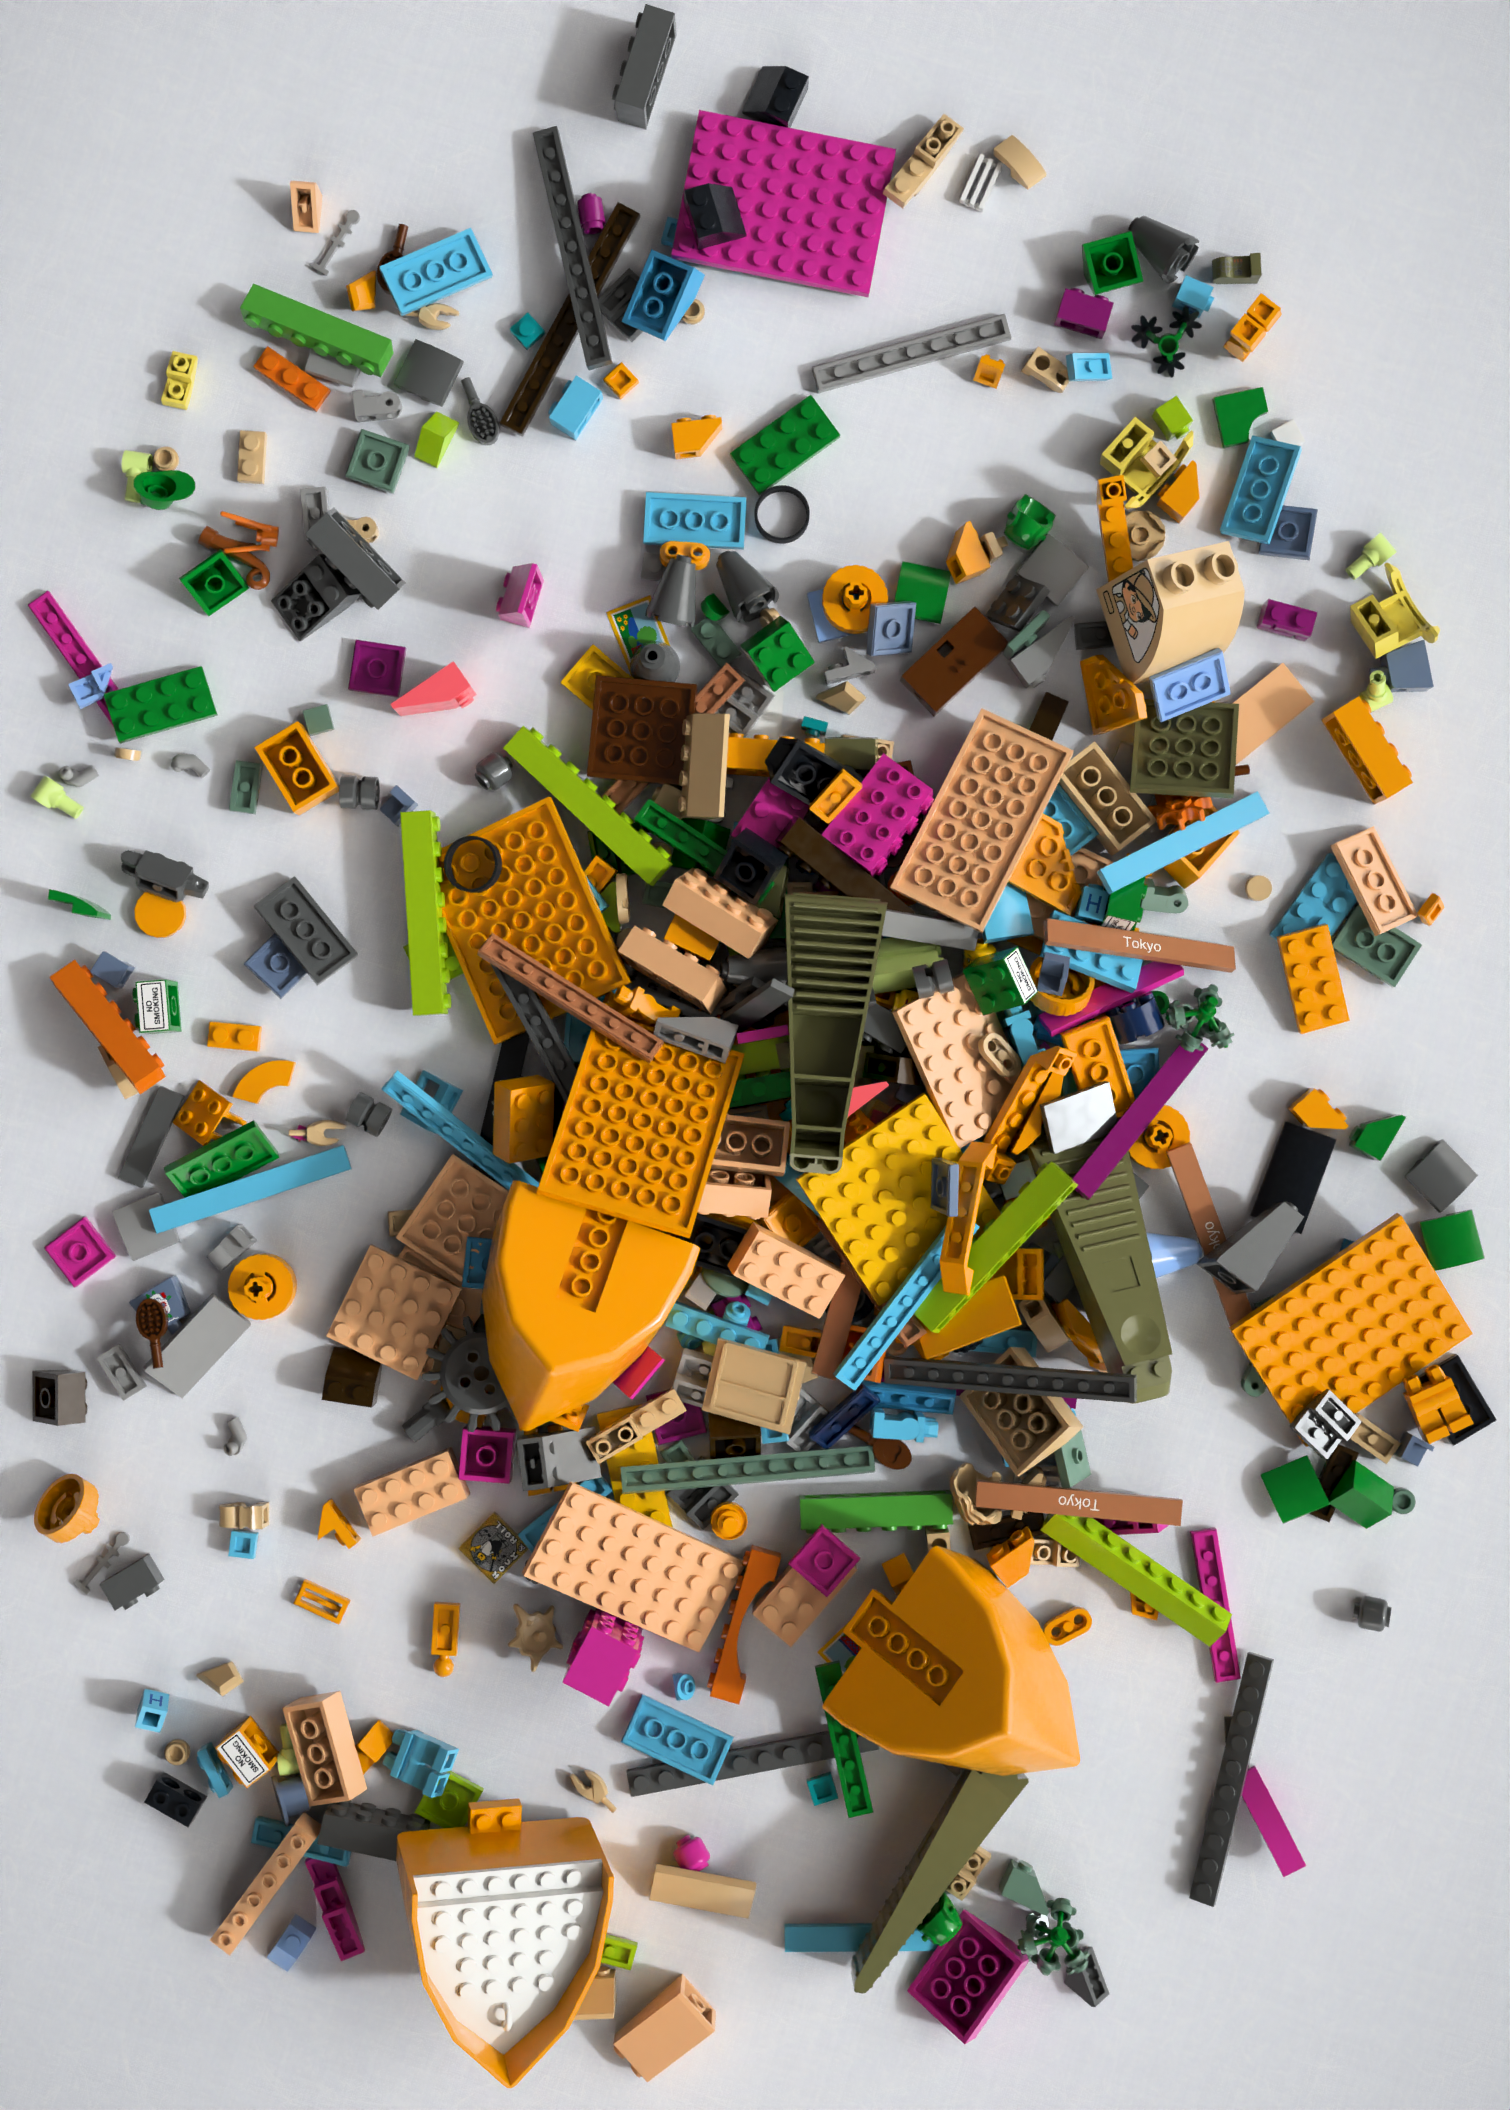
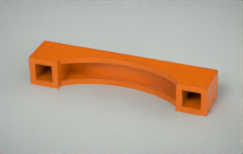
(760, 1568)

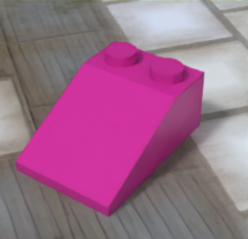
(521, 594)

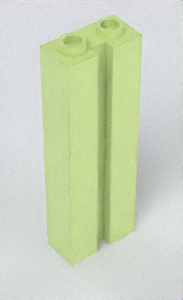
(896, 962)

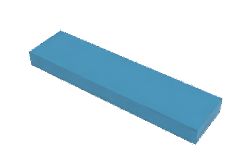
(913, 1397)

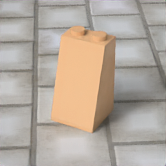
(665, 2029)

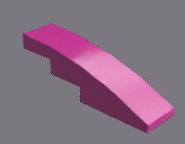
(1271, 1824)
(336, 1908)

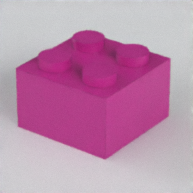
(487, 1454)

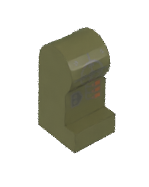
(1237, 269)

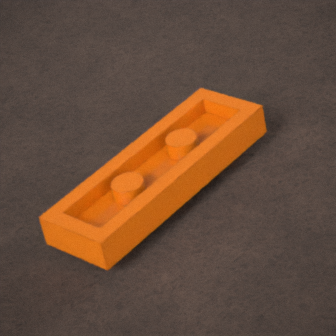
(292, 378)

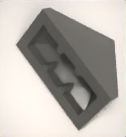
(1090, 1982)

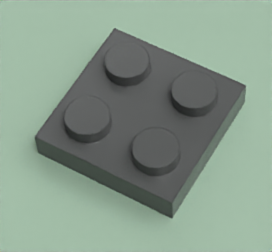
(1017, 603)

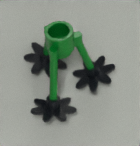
(1167, 343)

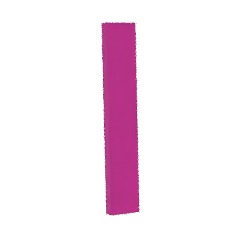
(68, 641)
(1108, 997)
(1213, 1585)

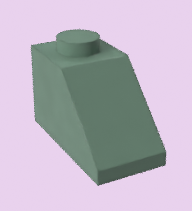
(1023, 1886)

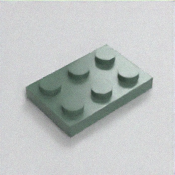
(1381, 955)

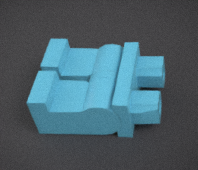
(1020, 1033)
(902, 1425)
(421, 1761)

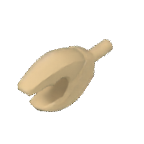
(429, 314)
(316, 1130)
(594, 1792)

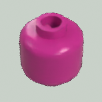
(691, 1854)

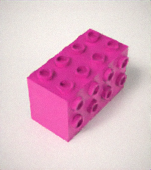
(880, 816)
(603, 1655)

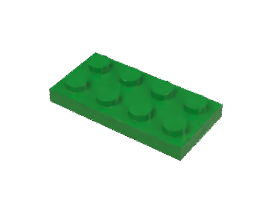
(785, 445)
(160, 704)
(222, 1160)

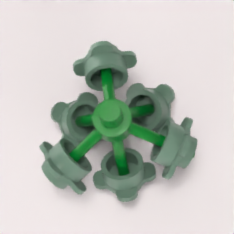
(1207, 1024)
(1062, 1935)

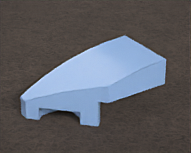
(92, 687)

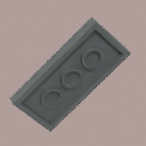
(305, 930)

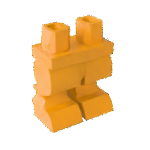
(1252, 327)

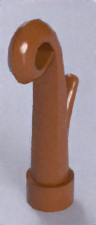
(212, 540)

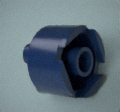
(1136, 1019)

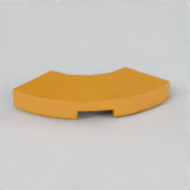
(263, 1078)

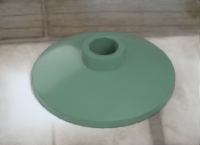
(724, 1284)

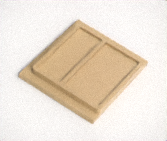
(754, 1385)

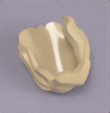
(963, 1488)

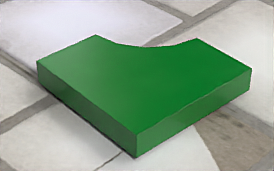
(1237, 413)

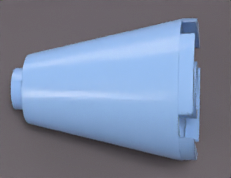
(1172, 1253)

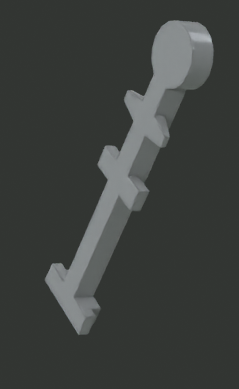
(352, 218)
(121, 1539)

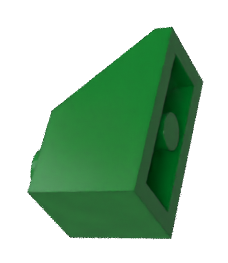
(1376, 1136)

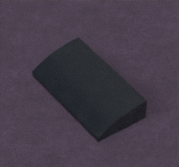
(1295, 1170)

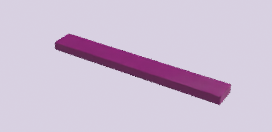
(1136, 1120)

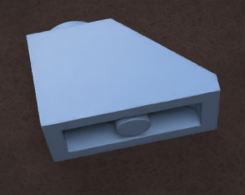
(291, 1943)

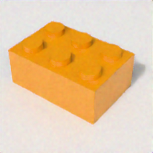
(298, 768)
(523, 1118)

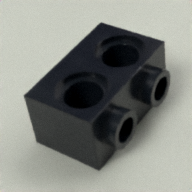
(175, 1799)

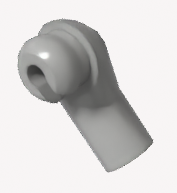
(186, 761)
(77, 778)
(237, 1438)

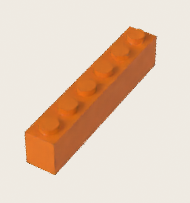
(108, 1027)

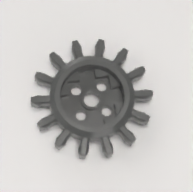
(457, 1366)

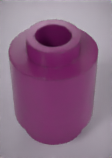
(591, 213)

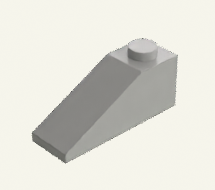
(1037, 659)
(698, 1034)

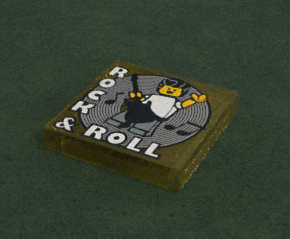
(493, 1547)

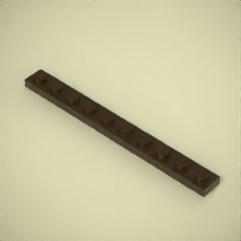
(564, 328)

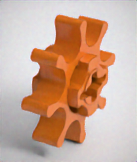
(1179, 809)

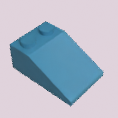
(662, 295)

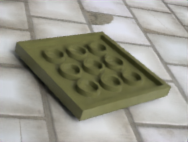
(1186, 753)

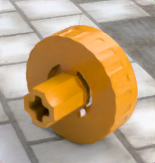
(862, 582)
(1067, 1003)
(1175, 1134)
(252, 1272)
(71, 1501)

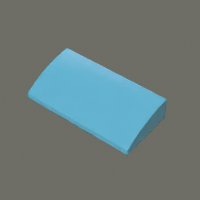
(1010, 917)

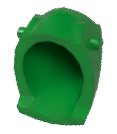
(1028, 523)
(941, 1922)

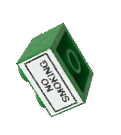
(777, 653)
(1124, 907)
(1000, 981)
(157, 1006)

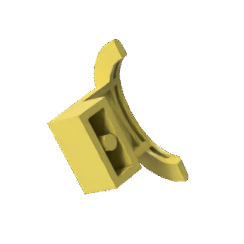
(1124, 458)
(1391, 621)

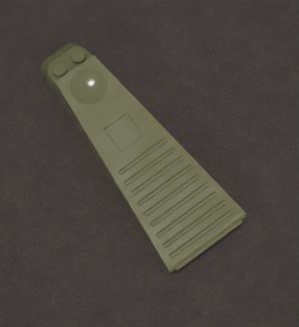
(832, 972)
(1113, 1269)
(954, 1836)

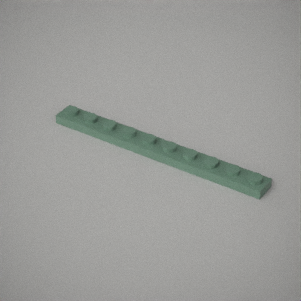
(747, 1469)

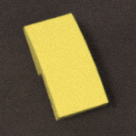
(180, 380)

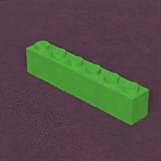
(316, 330)
(876, 1510)

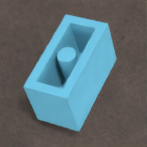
(575, 407)

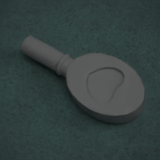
(480, 417)

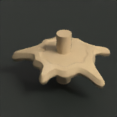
(534, 1634)

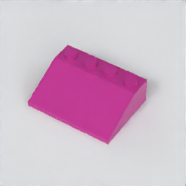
(968, 1977)

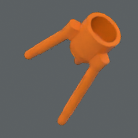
(265, 534)

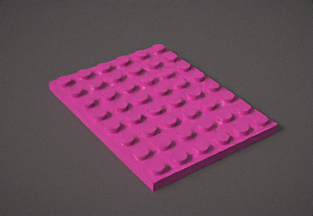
(803, 198)

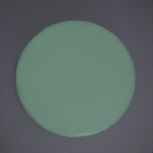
(1403, 1501)

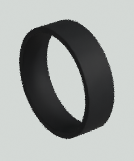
(781, 488)
(448, 860)

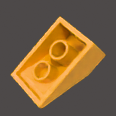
(1194, 865)

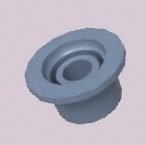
(290, 1797)

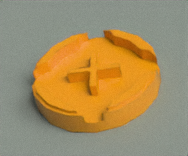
(159, 915)

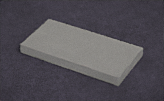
(198, 1345)

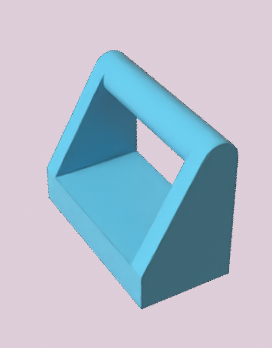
(446, 1095)

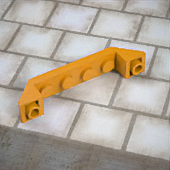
(1113, 525)
(1018, 1104)
(960, 1229)

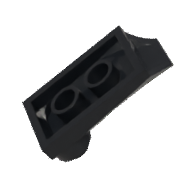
(802, 769)
(717, 1242)

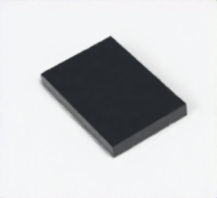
(1469, 1395)

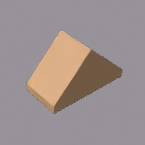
(306, 206)

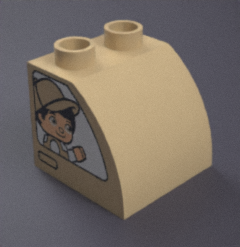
(1173, 609)

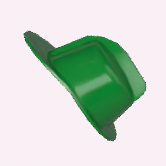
(161, 488)

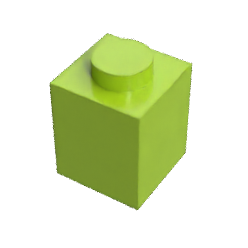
(1172, 419)

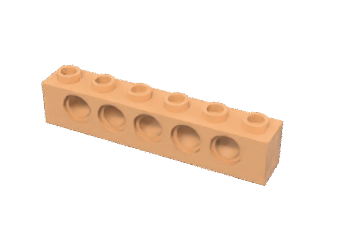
(266, 1883)

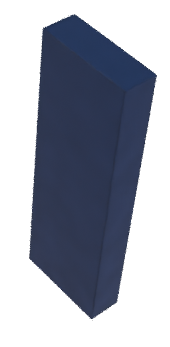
(844, 1416)

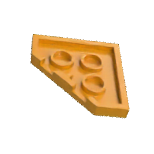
(1110, 696)
(1048, 868)

